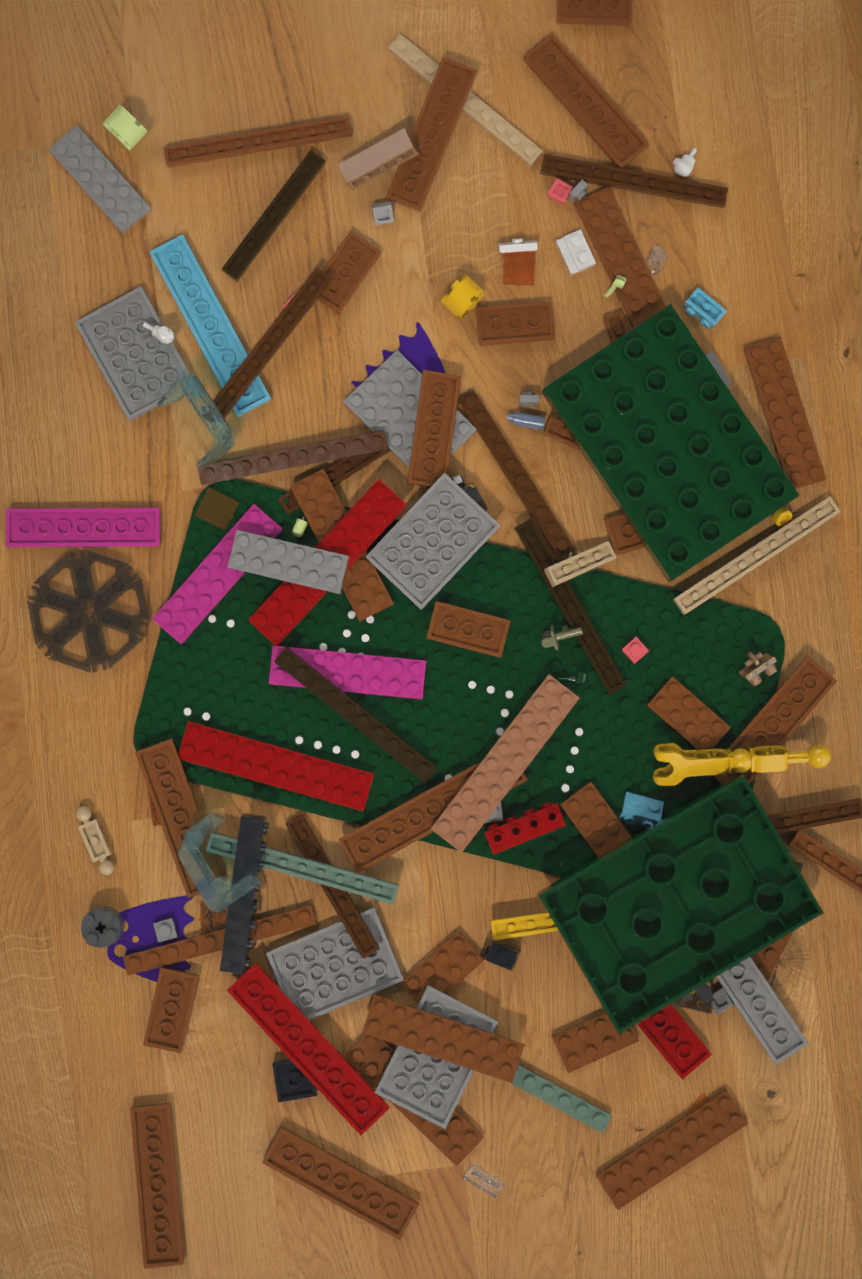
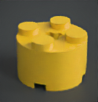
(463, 297)

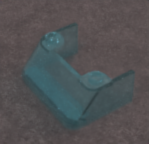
(207, 411)
(215, 892)

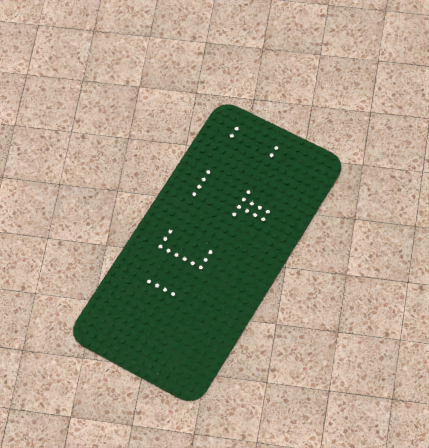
(467, 696)

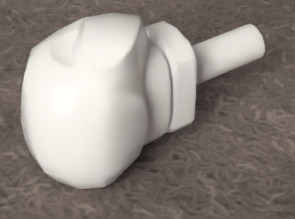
(685, 165)
(163, 334)

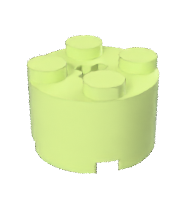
(125, 127)

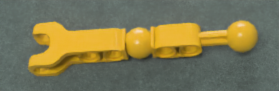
(722, 761)

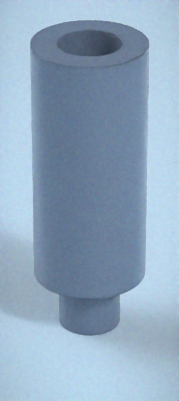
(527, 420)

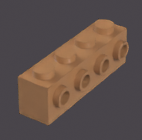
(378, 158)

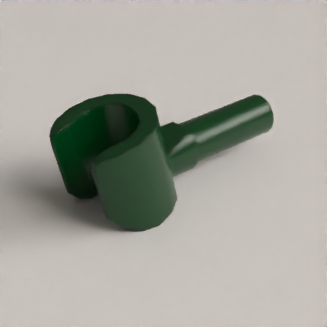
(579, 678)

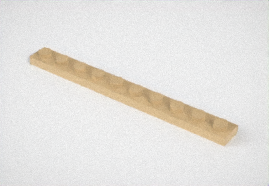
(473, 108)
(756, 555)

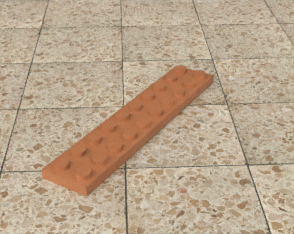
(505, 763)

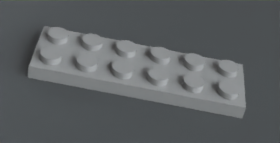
(99, 179)
(288, 562)
(762, 1010)

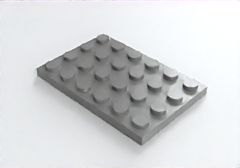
(129, 356)
(390, 404)
(433, 541)
(328, 970)
(425, 1082)

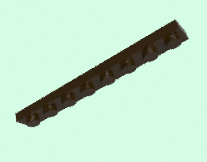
(273, 216)

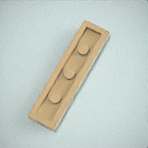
(580, 564)

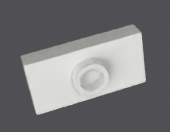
(517, 245)

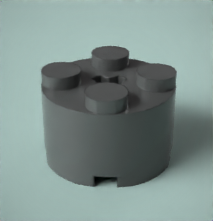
(102, 916)

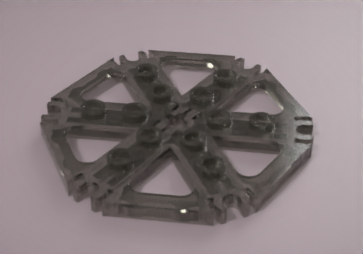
(84, 594)

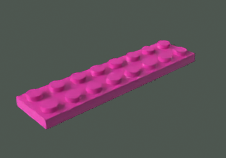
(83, 527)
(210, 579)
(358, 672)

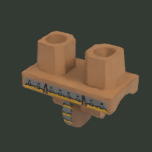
(757, 664)

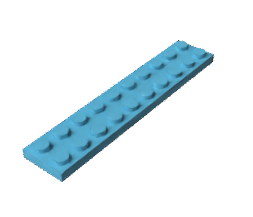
(206, 318)

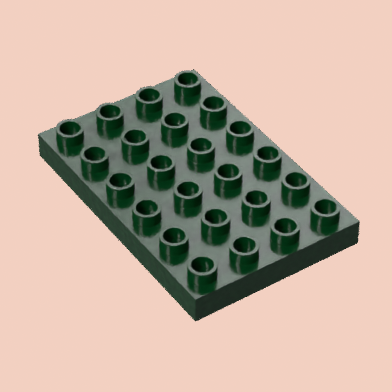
(669, 443)
(680, 903)

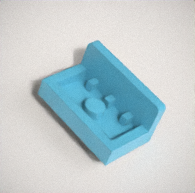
(704, 309)
(640, 810)

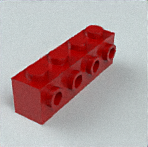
(524, 828)

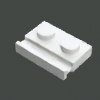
(575, 252)

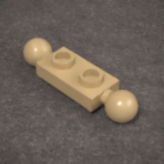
(94, 840)

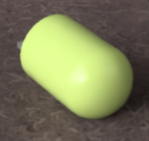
(299, 527)

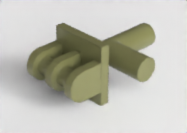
(551, 638)

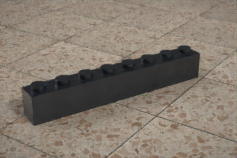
(241, 912)

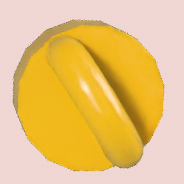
(781, 517)

